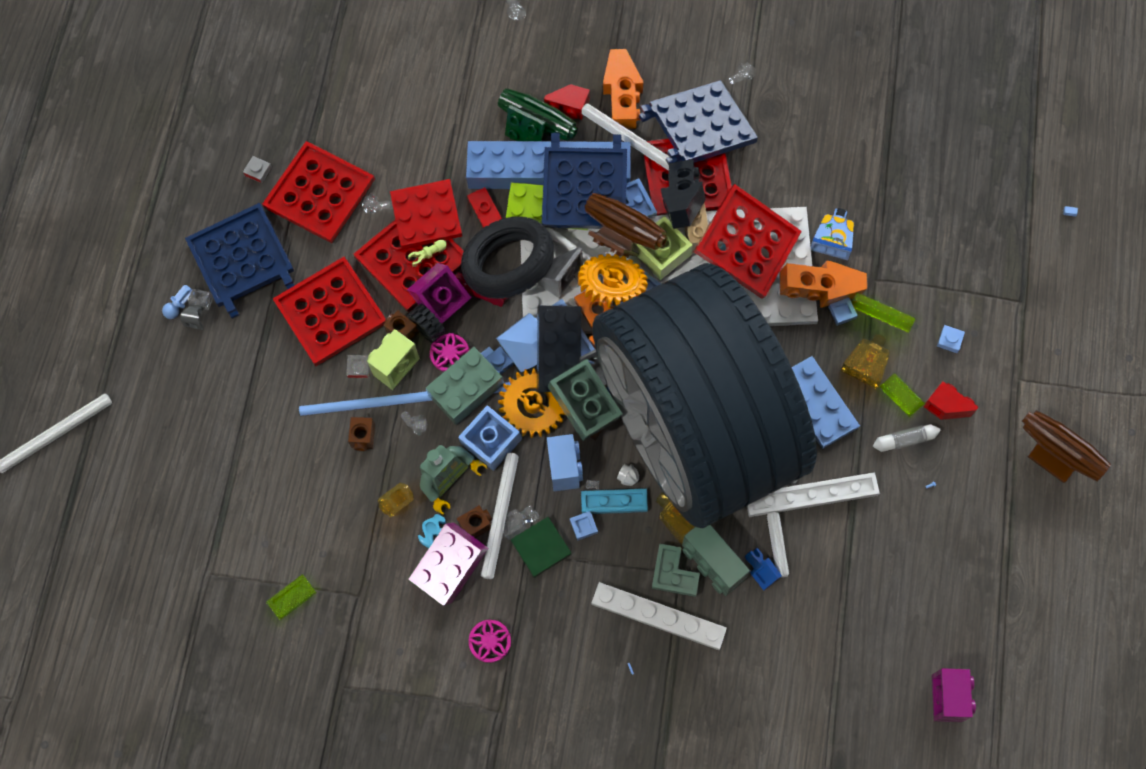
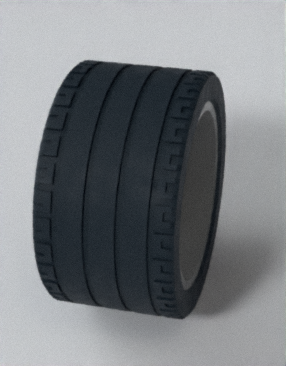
(706, 393)

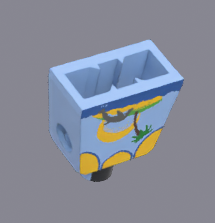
(834, 235)

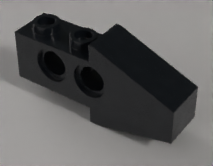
(684, 194)

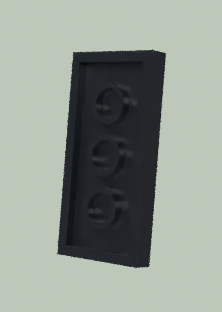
(557, 342)

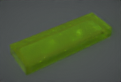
(883, 312)

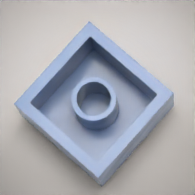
(490, 438)
(563, 462)

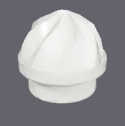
(628, 475)

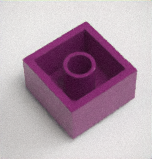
(439, 292)
(952, 695)

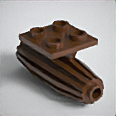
(623, 226)
(1062, 450)

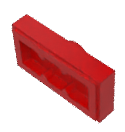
(484, 207)

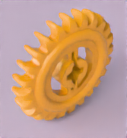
(613, 287)
(516, 418)

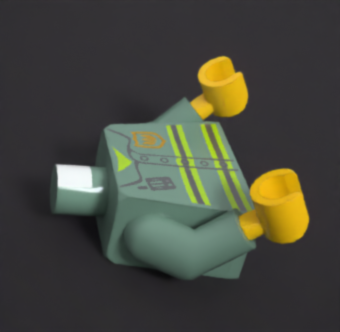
(442, 470)

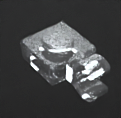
(516, 521)

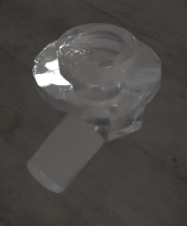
(515, 10)
(746, 71)
(371, 204)
(417, 423)

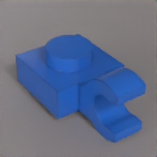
(764, 570)

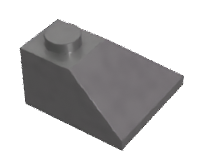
(562, 271)

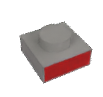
(257, 169)

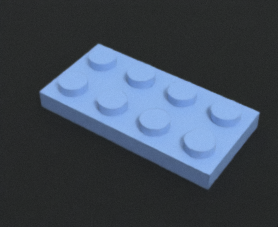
(827, 410)

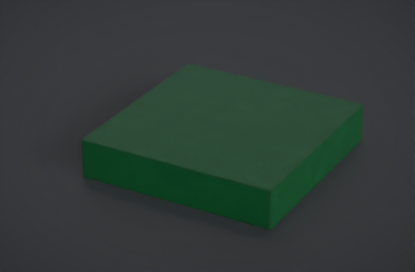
(541, 547)

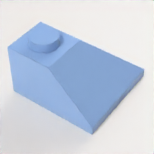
(521, 342)

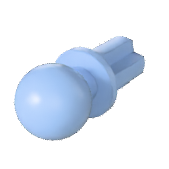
(171, 310)

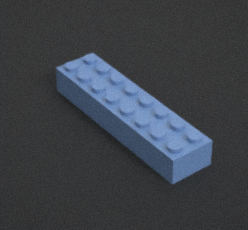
(502, 162)

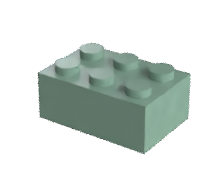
(464, 385)
(584, 400)
(715, 559)

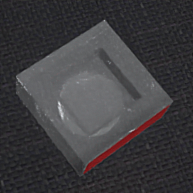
(357, 366)

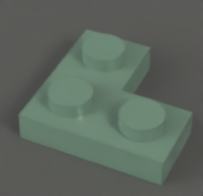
(668, 576)

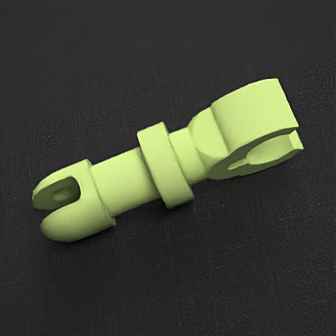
(427, 252)

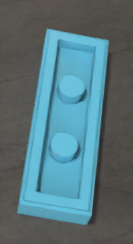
(614, 501)

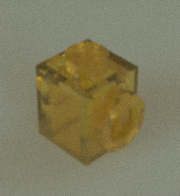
(395, 499)

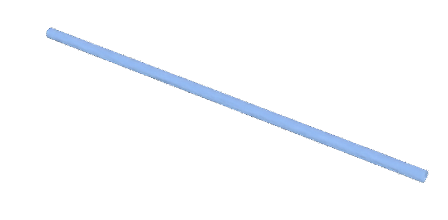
(370, 402)

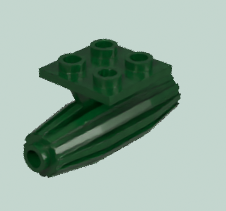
(532, 118)

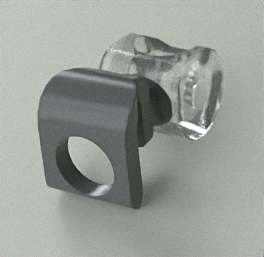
(197, 301)

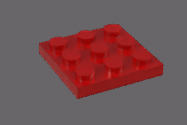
(425, 214)

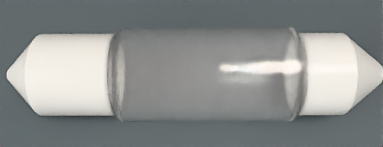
(906, 438)

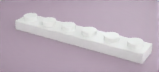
(816, 494)
(659, 616)

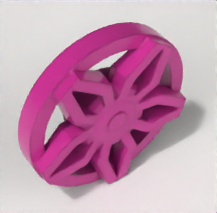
(449, 351)
(489, 641)

